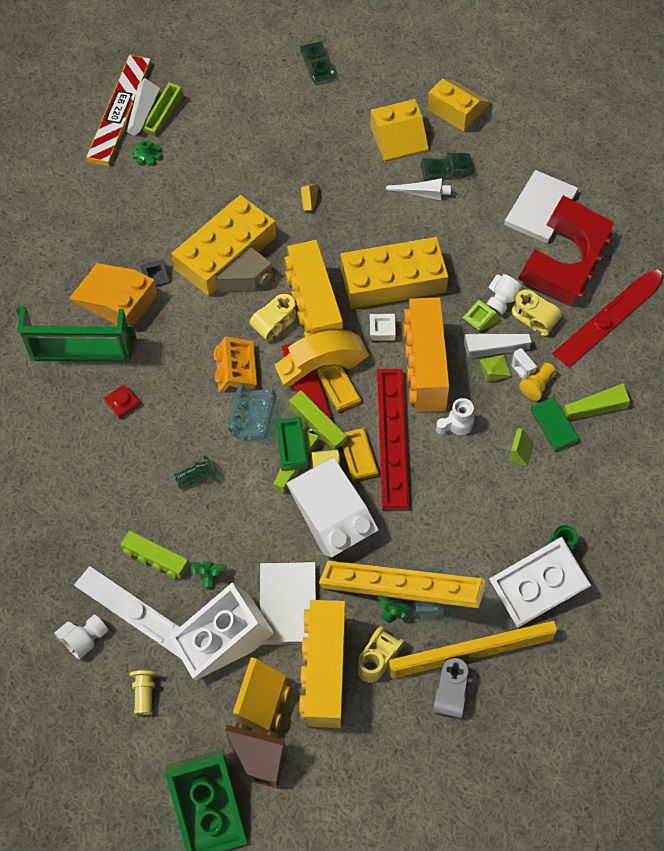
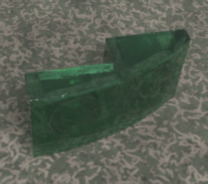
(317, 62)
(452, 167)

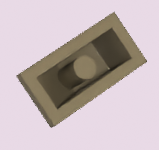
(245, 273)

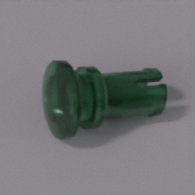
(195, 473)

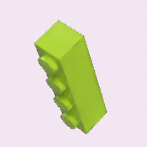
(154, 554)

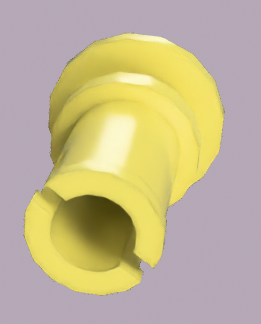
(143, 690)

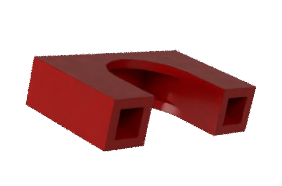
(563, 280)

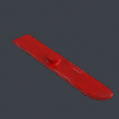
(608, 318)

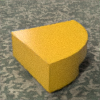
(309, 196)

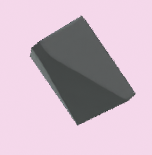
(157, 271)

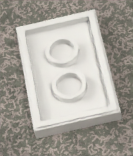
(537, 205)
(539, 582)
(283, 597)

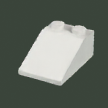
(331, 507)
(221, 632)

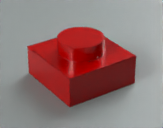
(121, 401)

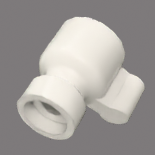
(505, 291)
(459, 420)
(81, 638)

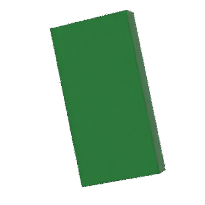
(554, 424)
(291, 443)

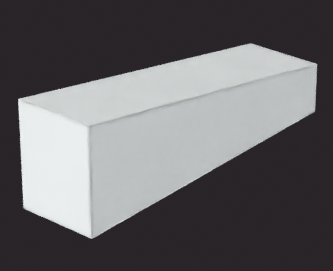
(142, 104)
(491, 344)

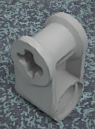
(451, 692)

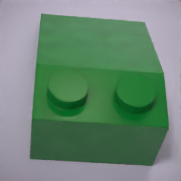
(206, 803)

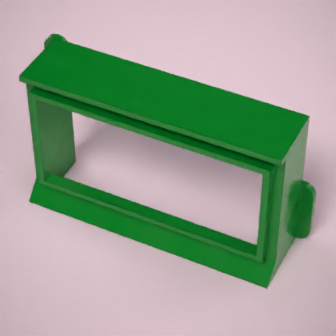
(77, 348)

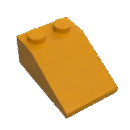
(115, 288)

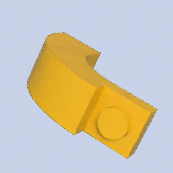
(318, 350)

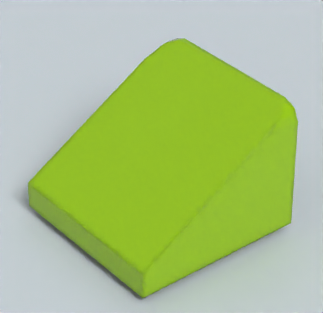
(521, 448)

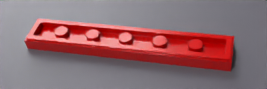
(392, 440)

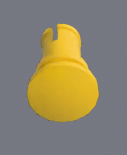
(536, 384)

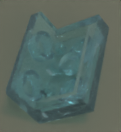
(251, 413)

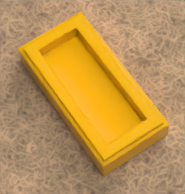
(338, 387)
(359, 456)

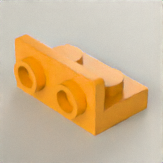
(235, 363)

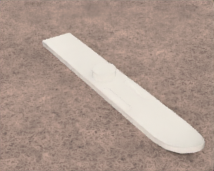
(128, 607)

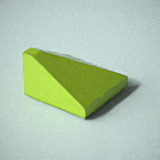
(481, 316)
(495, 368)

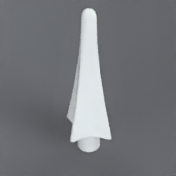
(430, 189)

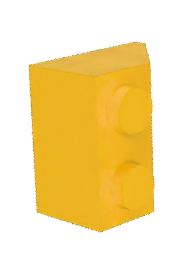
(456, 103)
(399, 130)
(261, 697)

